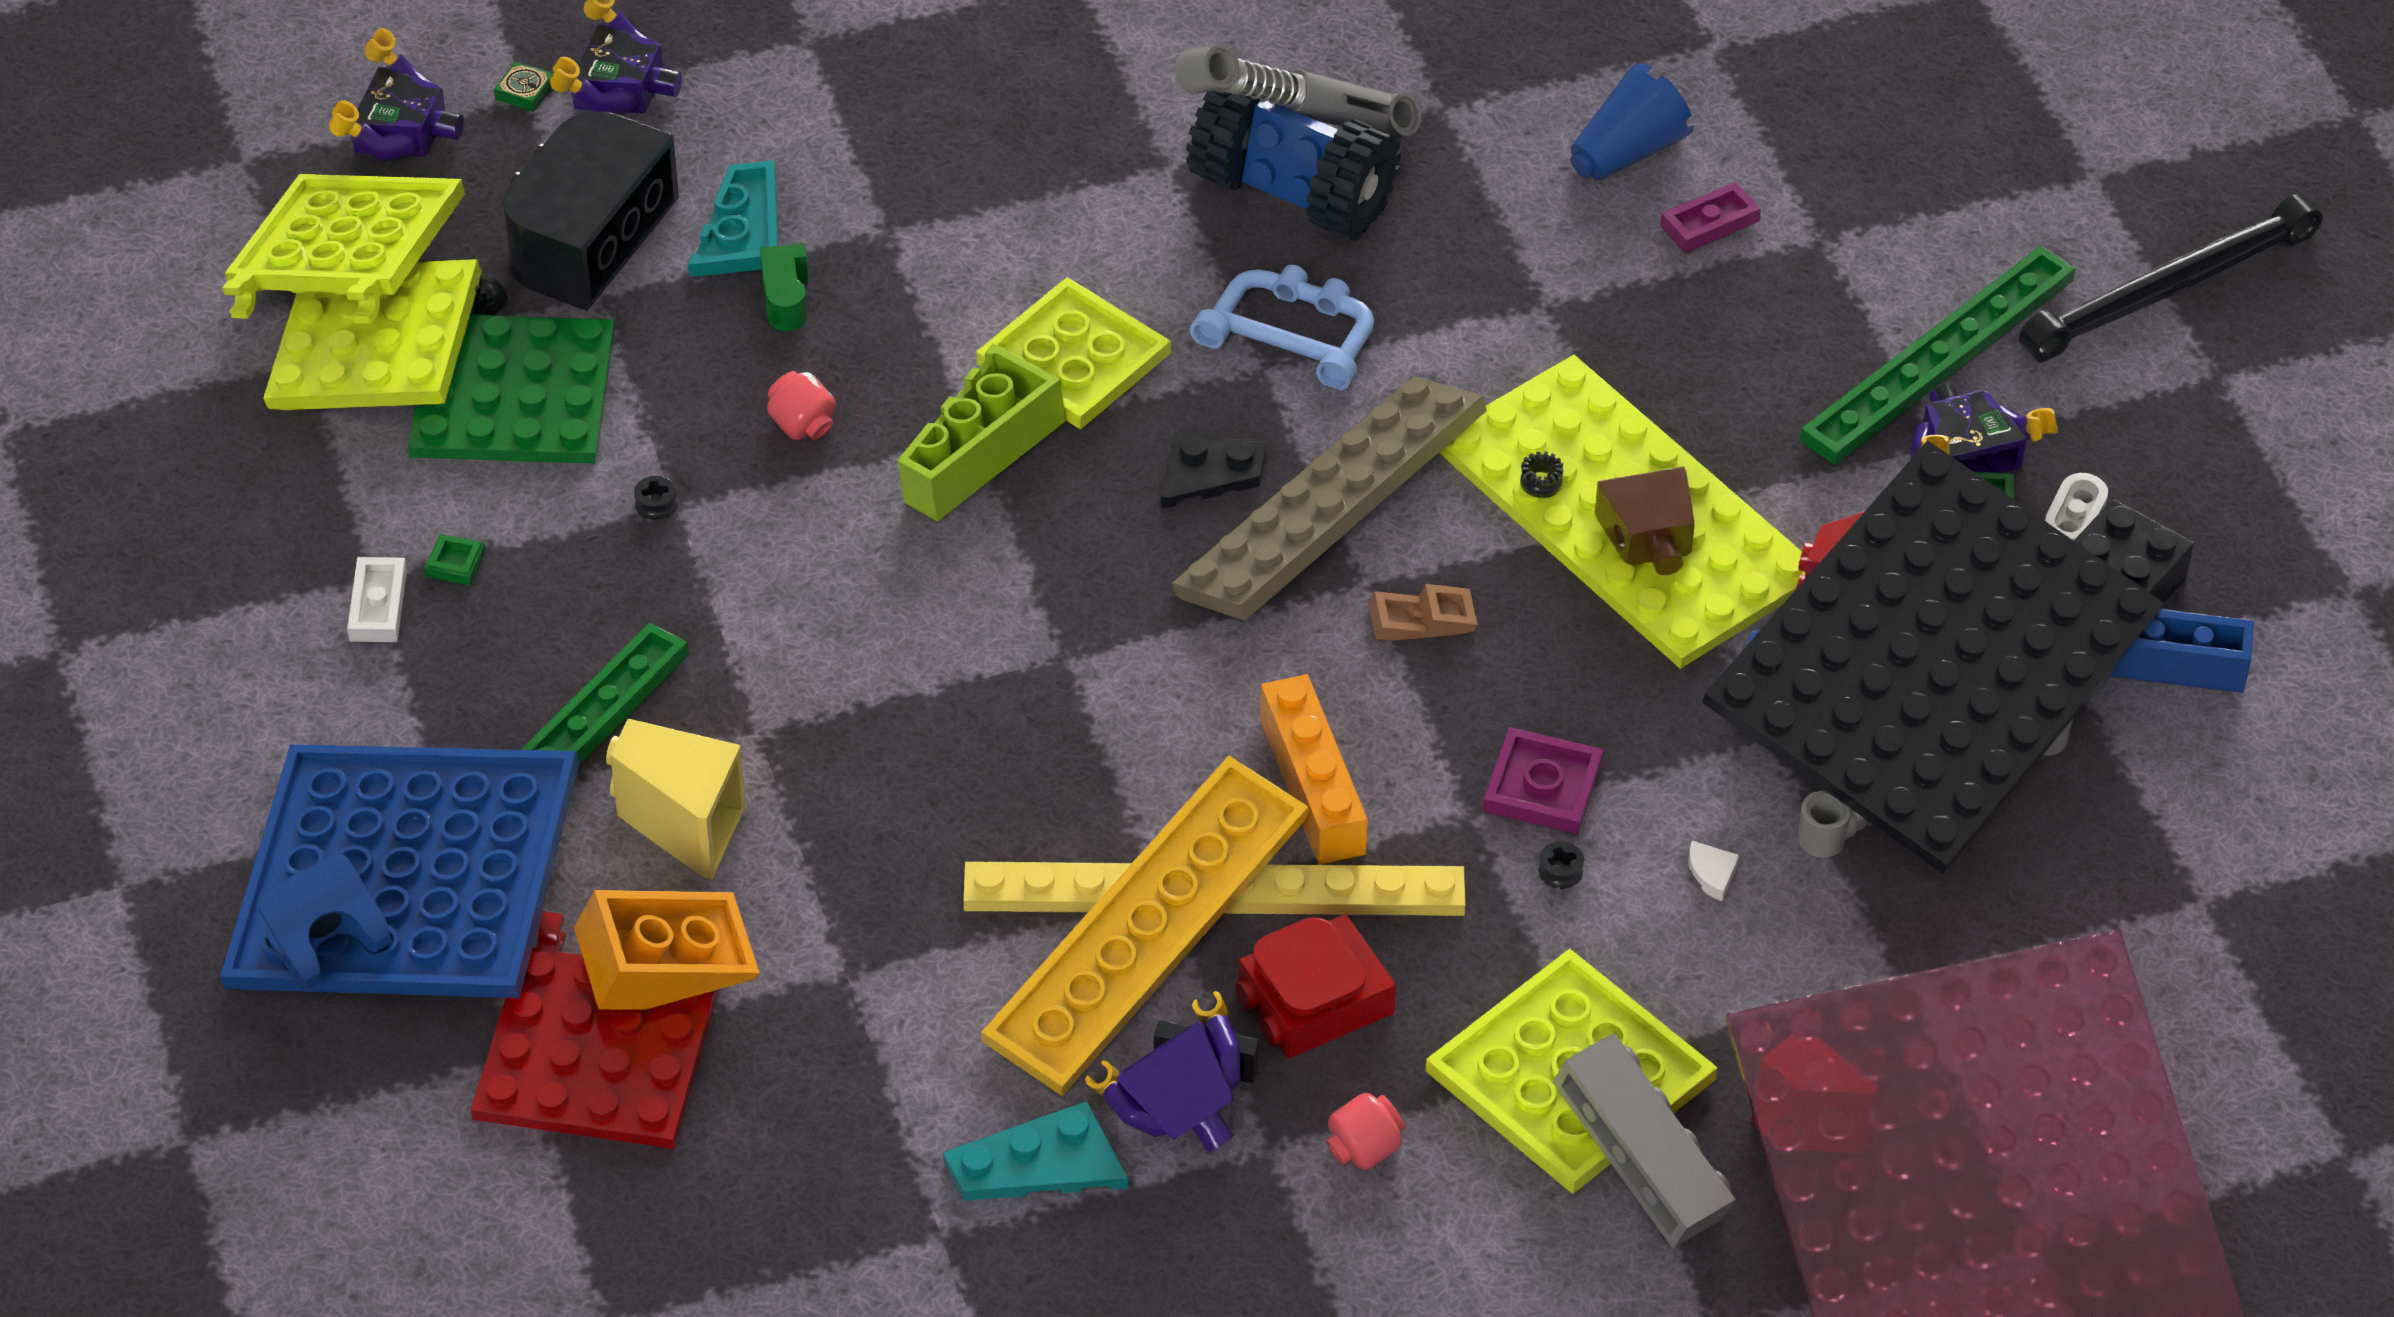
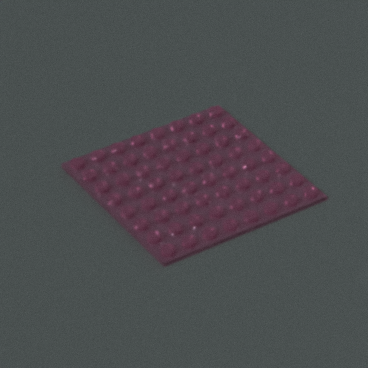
(1984, 1144)

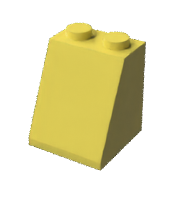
(678, 791)

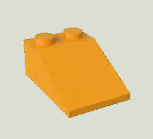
(662, 946)

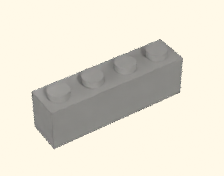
(1644, 1140)

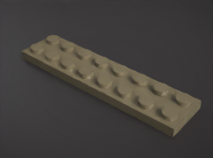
(1328, 498)

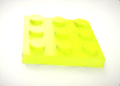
(1084, 344)

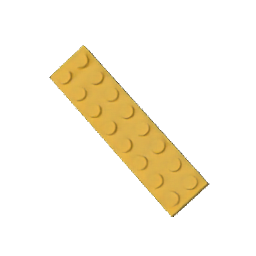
(1144, 925)

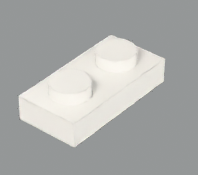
(377, 599)

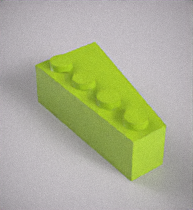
(980, 432)

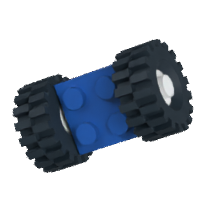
(1326, 170)

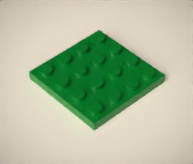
(521, 392)

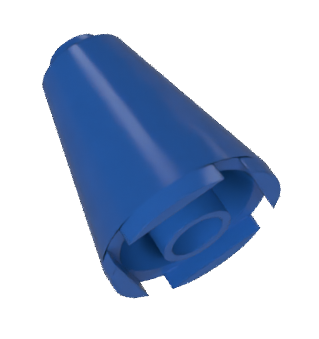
(1631, 125)

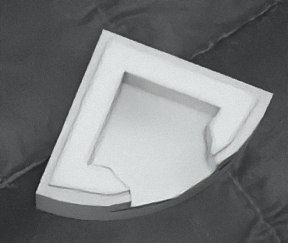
(1712, 868)

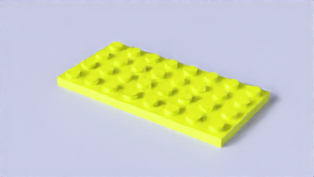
(1737, 558)

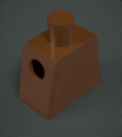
(1648, 517)

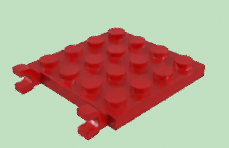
(589, 1068)

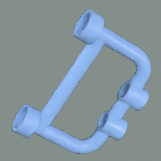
(1336, 364)

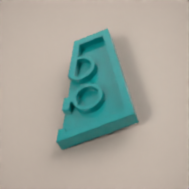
(741, 221)

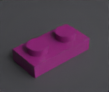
(1710, 217)

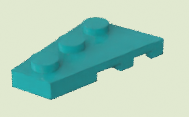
(1041, 1155)

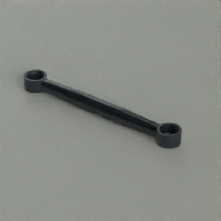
(2049, 335)

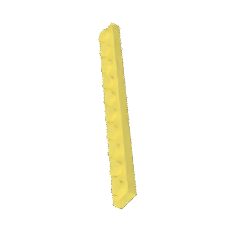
(1273, 891)

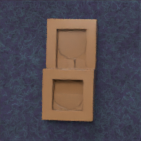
(1431, 614)

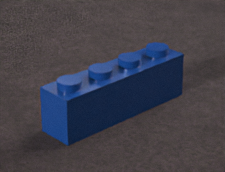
(2192, 652)

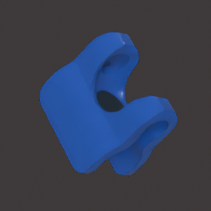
(317, 906)

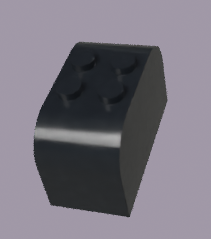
(587, 204)

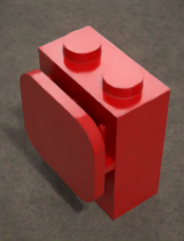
(1314, 984)

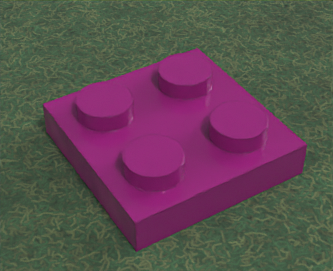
(1543, 780)

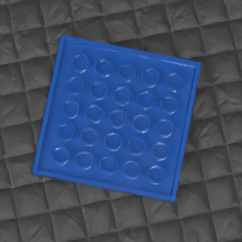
(446, 847)

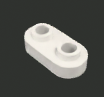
(2068, 509)

